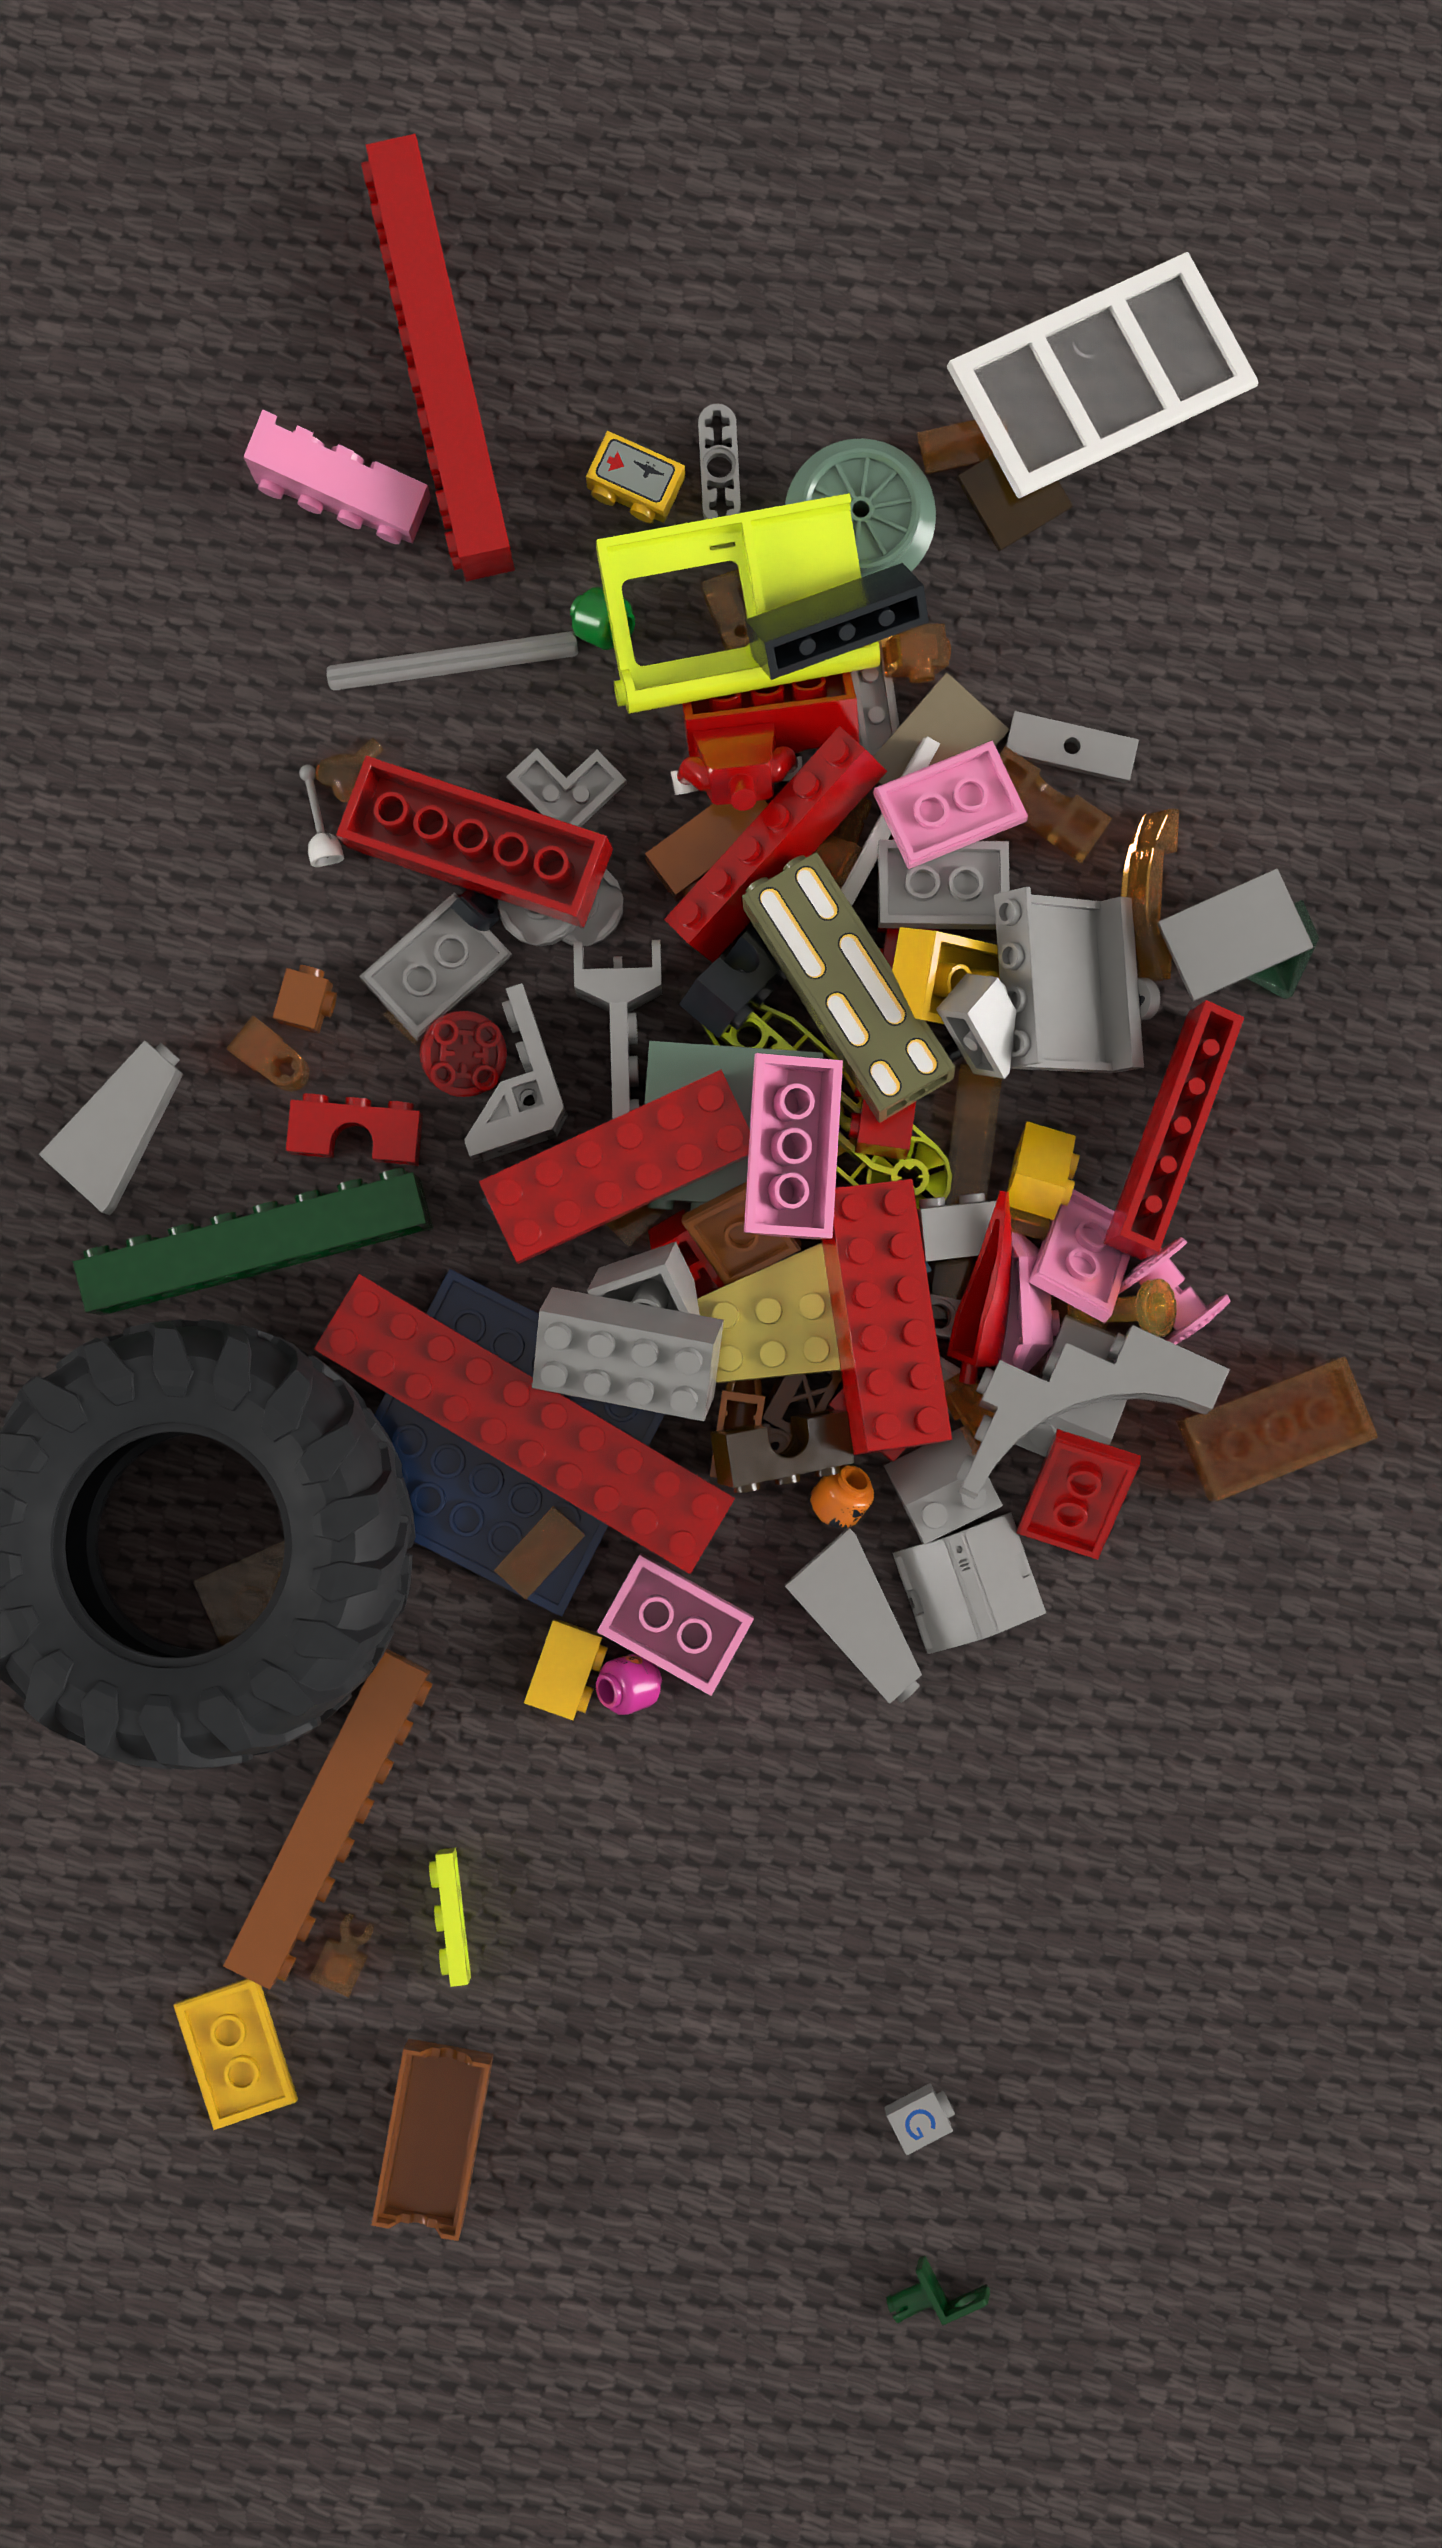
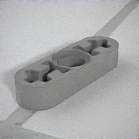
(706, 436)

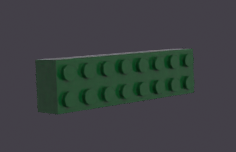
(252, 1244)

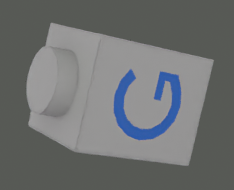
(920, 2118)

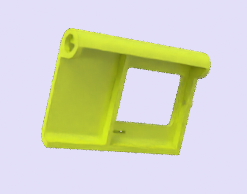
(780, 560)

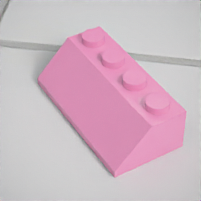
(793, 1146)

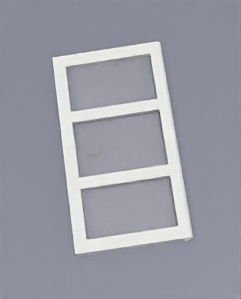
(1102, 374)

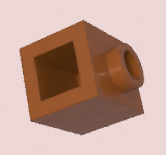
(305, 999)

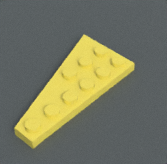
(776, 1321)

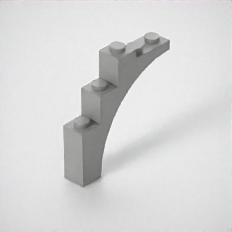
(1141, 1369)

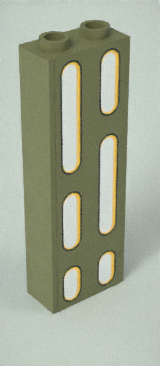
(846, 986)

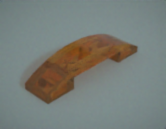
(1143, 883)

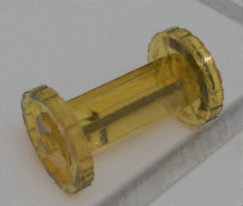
(1152, 1308)

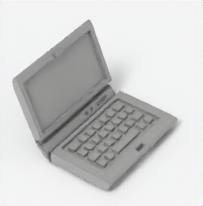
(969, 1584)

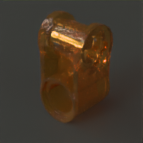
(265, 1052)

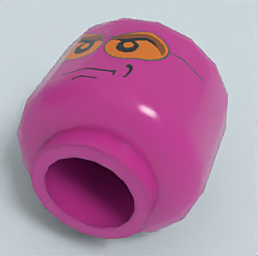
(628, 1684)

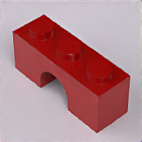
(317, 1124)

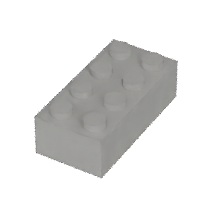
(627, 1353)

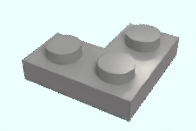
(569, 798)

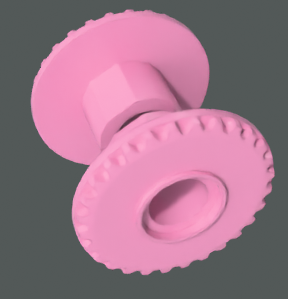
(1191, 1311)

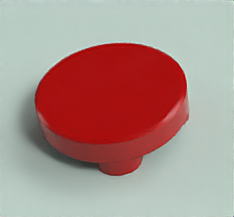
(463, 1053)

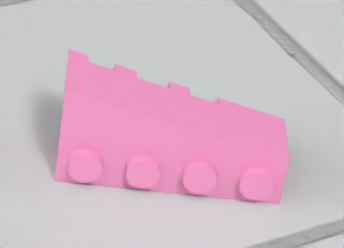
(335, 481)

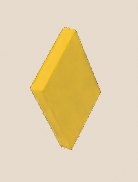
(235, 2052)

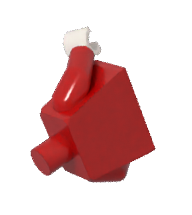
(736, 765)

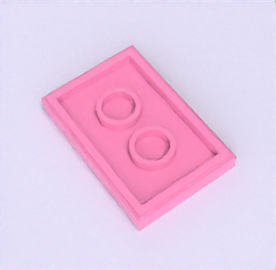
(950, 804)
(1076, 1262)

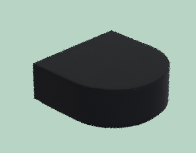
(477, 910)

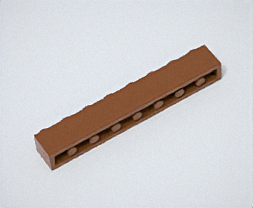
(327, 1819)

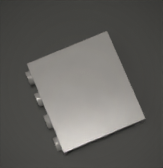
(1070, 981)

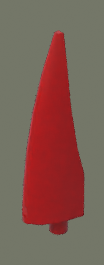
(984, 1309)

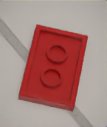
(1078, 1494)

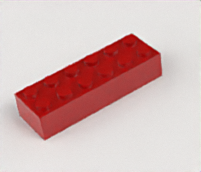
(475, 841)
(618, 1166)
(884, 1319)

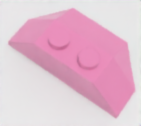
(1030, 1313)

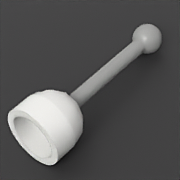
(322, 844)

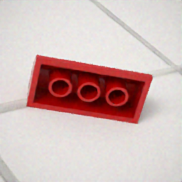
(801, 711)

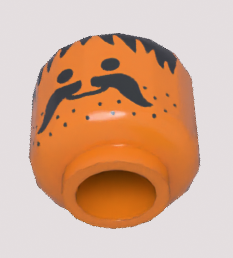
(842, 1497)

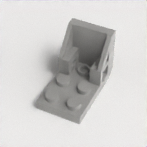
(505, 1120)

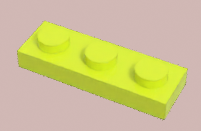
(450, 1917)

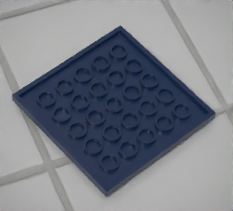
(467, 1499)

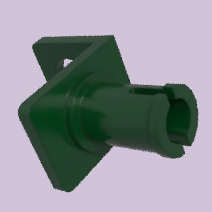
(930, 2294)

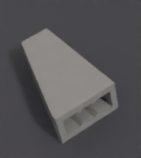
(113, 1129)
(852, 1609)

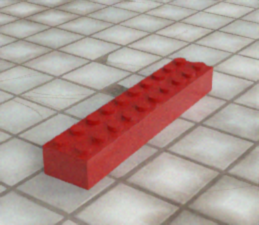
(436, 358)
(524, 1426)

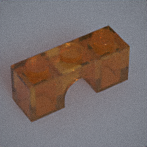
(1062, 820)

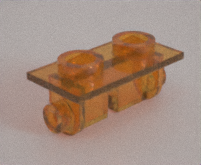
(953, 446)
(963, 1405)

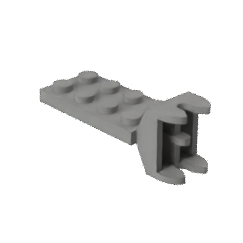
(620, 992)

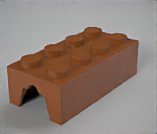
(433, 2137)

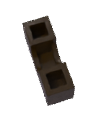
(818, 1444)

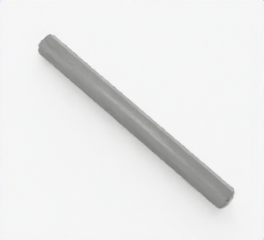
(452, 660)

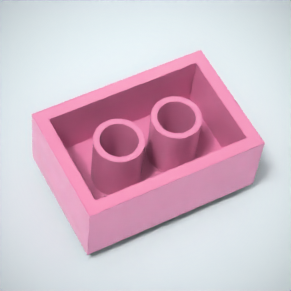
(675, 1624)

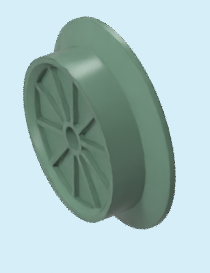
(884, 485)

